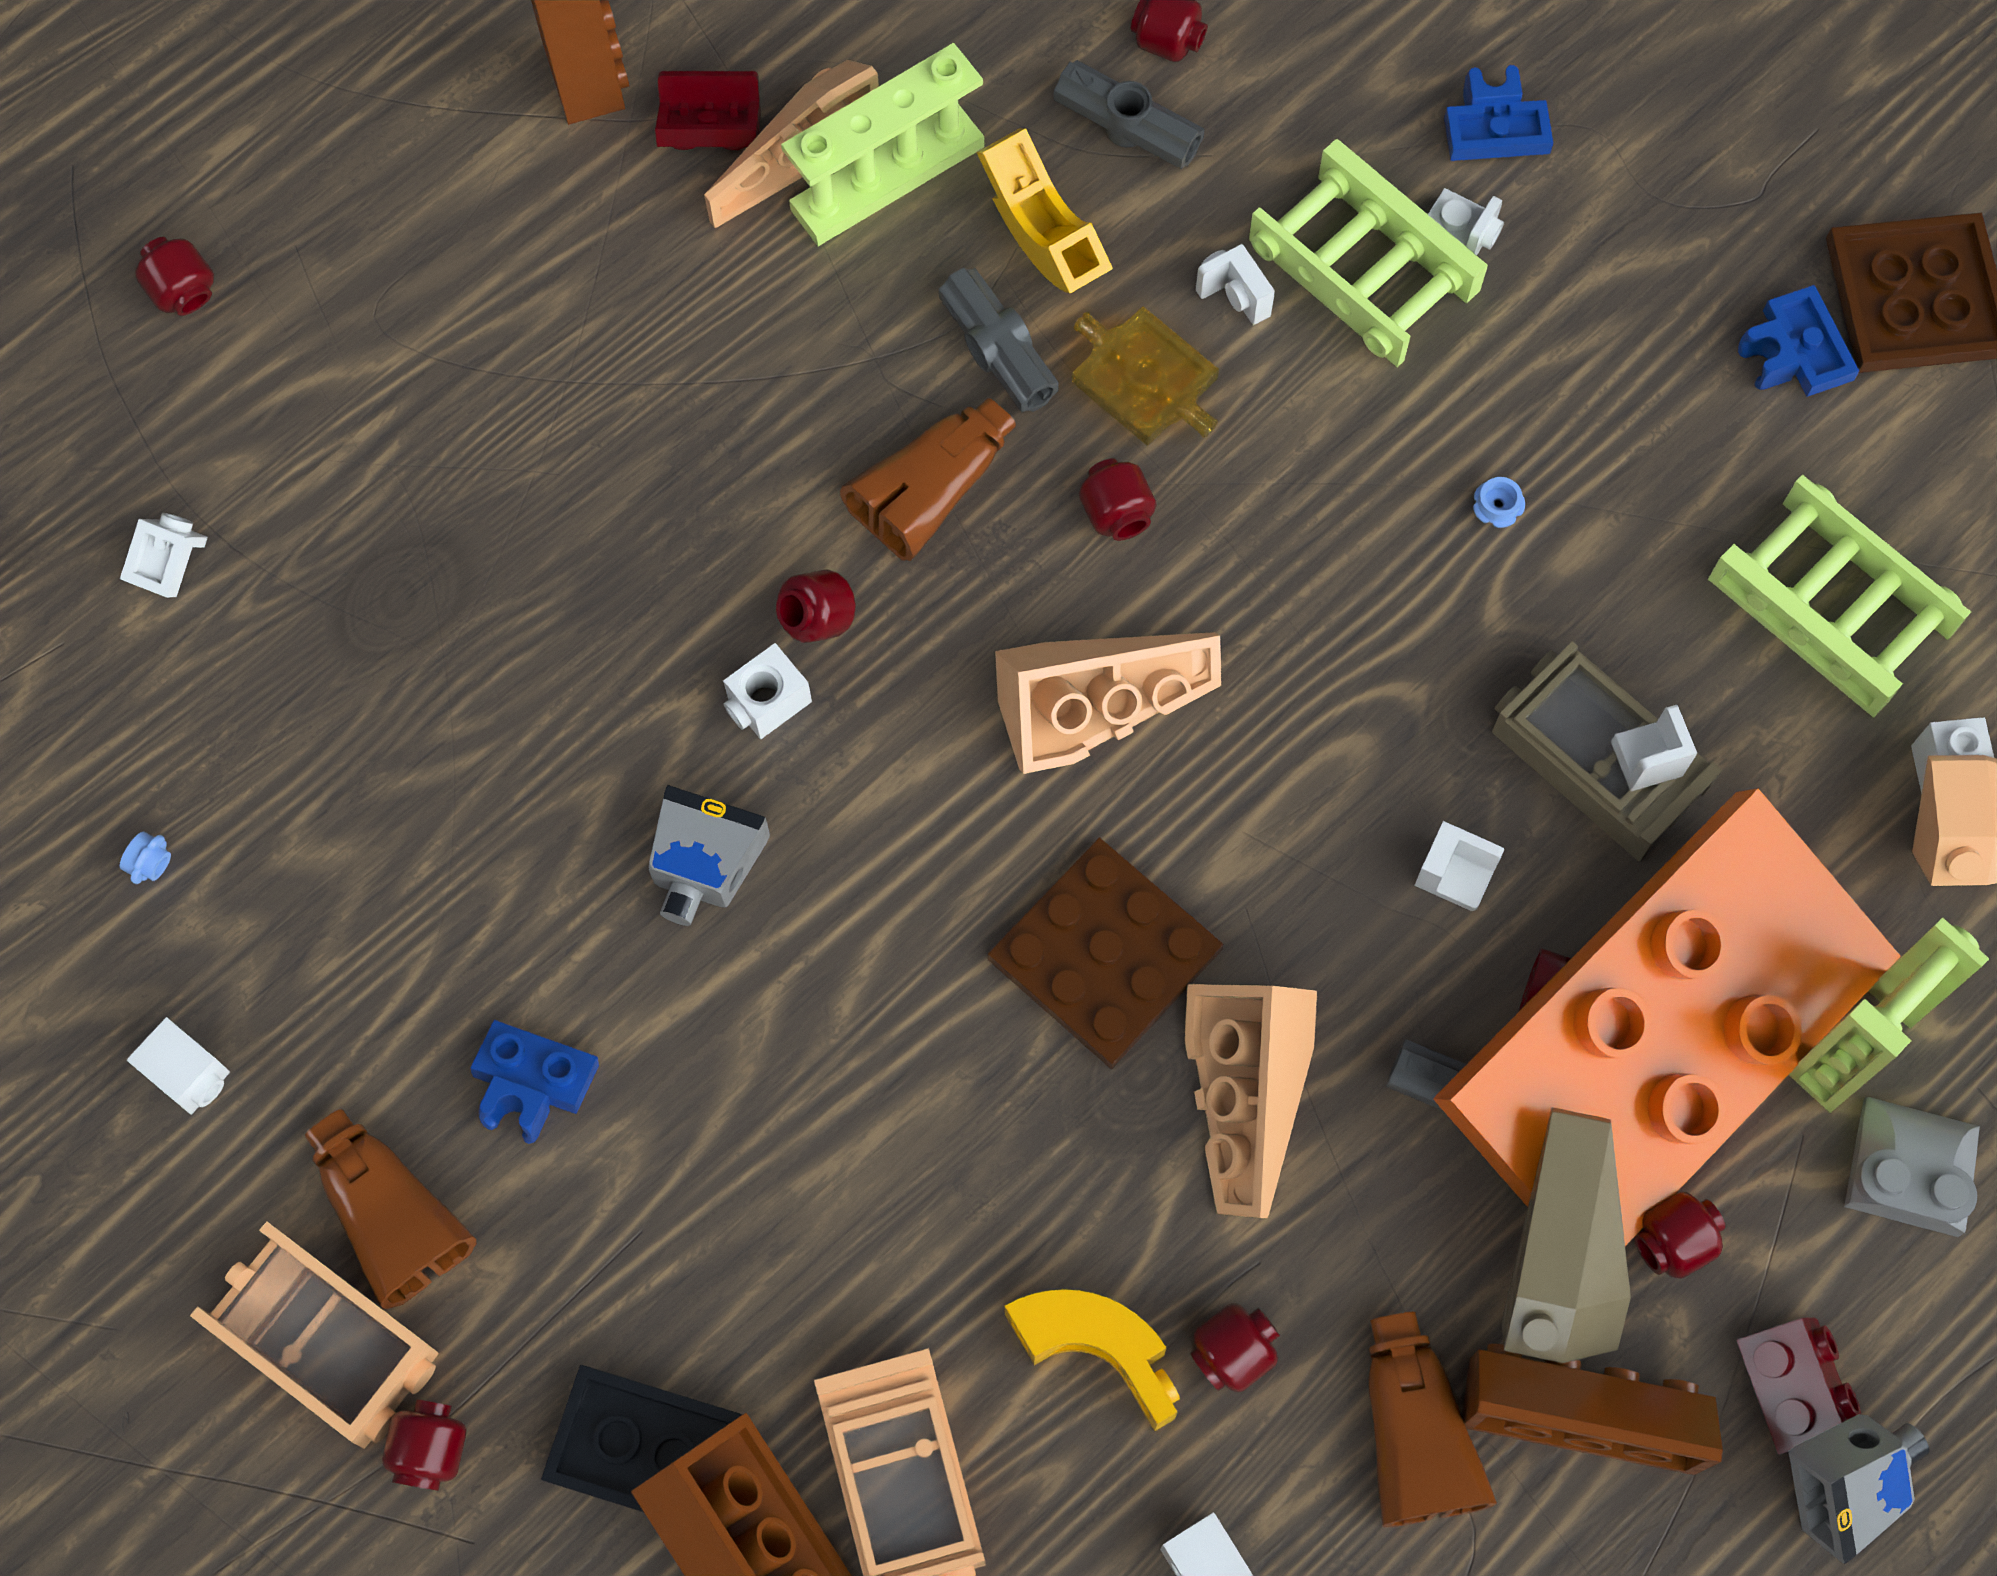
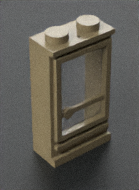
(1565, 733)

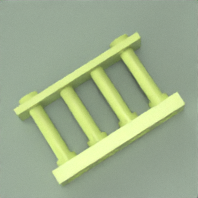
(895, 167)
(1378, 208)
(1829, 644)
(1874, 1034)

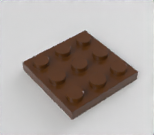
(1917, 291)
(1105, 952)

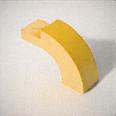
(1038, 218)
(1097, 1325)

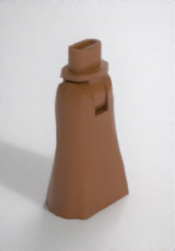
(919, 485)
(385, 1211)
(1420, 1436)

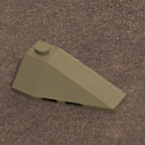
(1571, 1259)

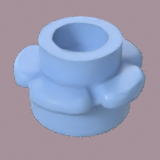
(1505, 491)
(145, 857)

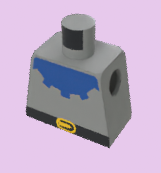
(702, 852)
(1854, 1482)

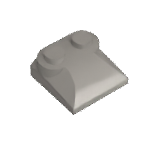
(1913, 1167)

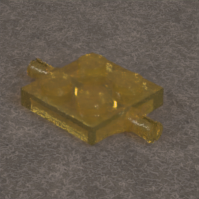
(1145, 375)

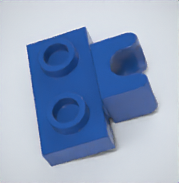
(1496, 121)
(1799, 342)
(528, 1077)

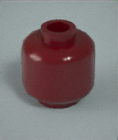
(1169, 27)
(174, 275)
(1117, 499)
(815, 606)
(1680, 1235)
(1235, 1347)
(424, 1445)

